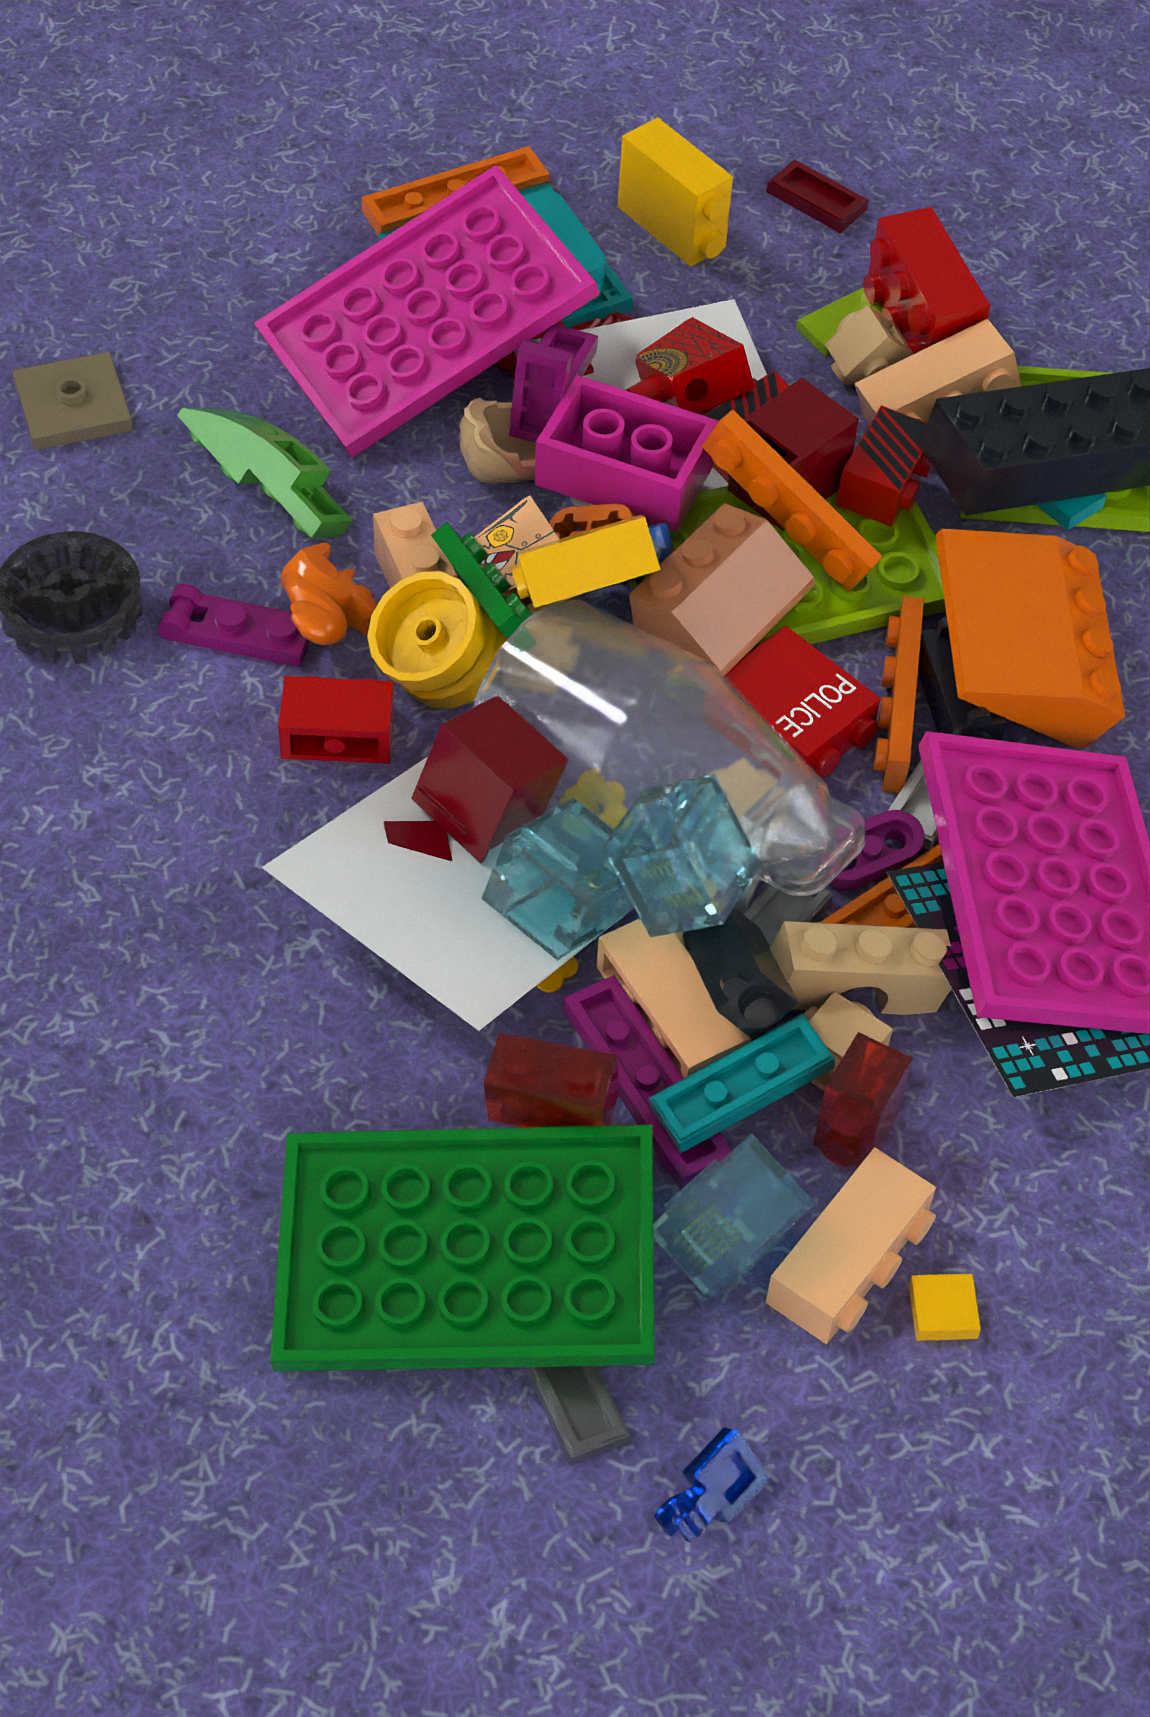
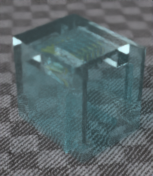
(682, 856)
(558, 880)
(730, 1217)

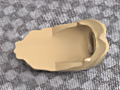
(489, 449)

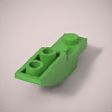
(265, 454)

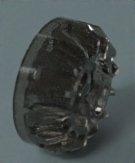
(69, 585)

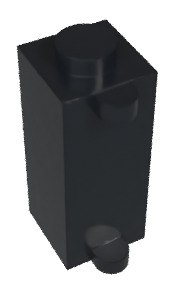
(939, 684)
(741, 974)

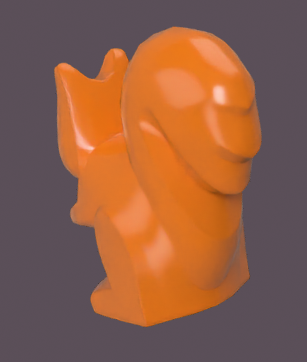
(325, 598)

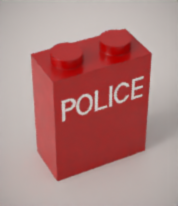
(807, 699)

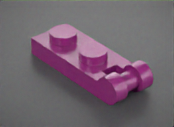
(232, 627)

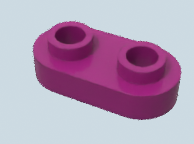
(876, 855)

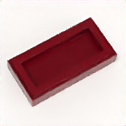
(817, 196)

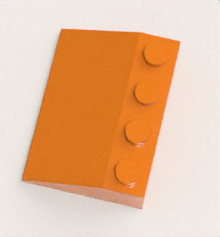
(1030, 632)

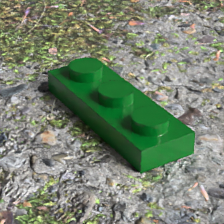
(484, 581)

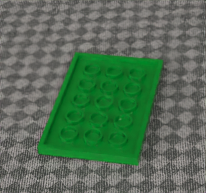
(466, 1249)

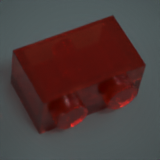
(549, 1084)
(861, 1101)

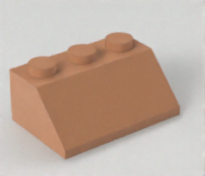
(722, 588)

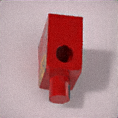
(693, 368)

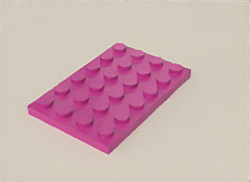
(426, 310)
(1045, 879)

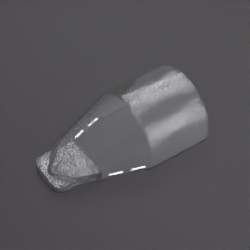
(655, 715)

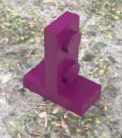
(545, 375)

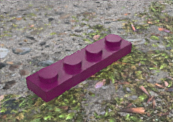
(613, 1025)

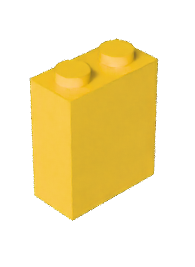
(674, 191)
(585, 561)

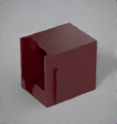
(809, 434)
(488, 776)

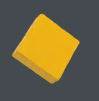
(944, 1307)

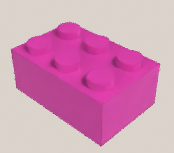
(624, 451)

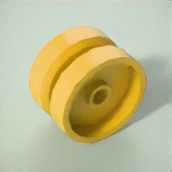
(434, 639)

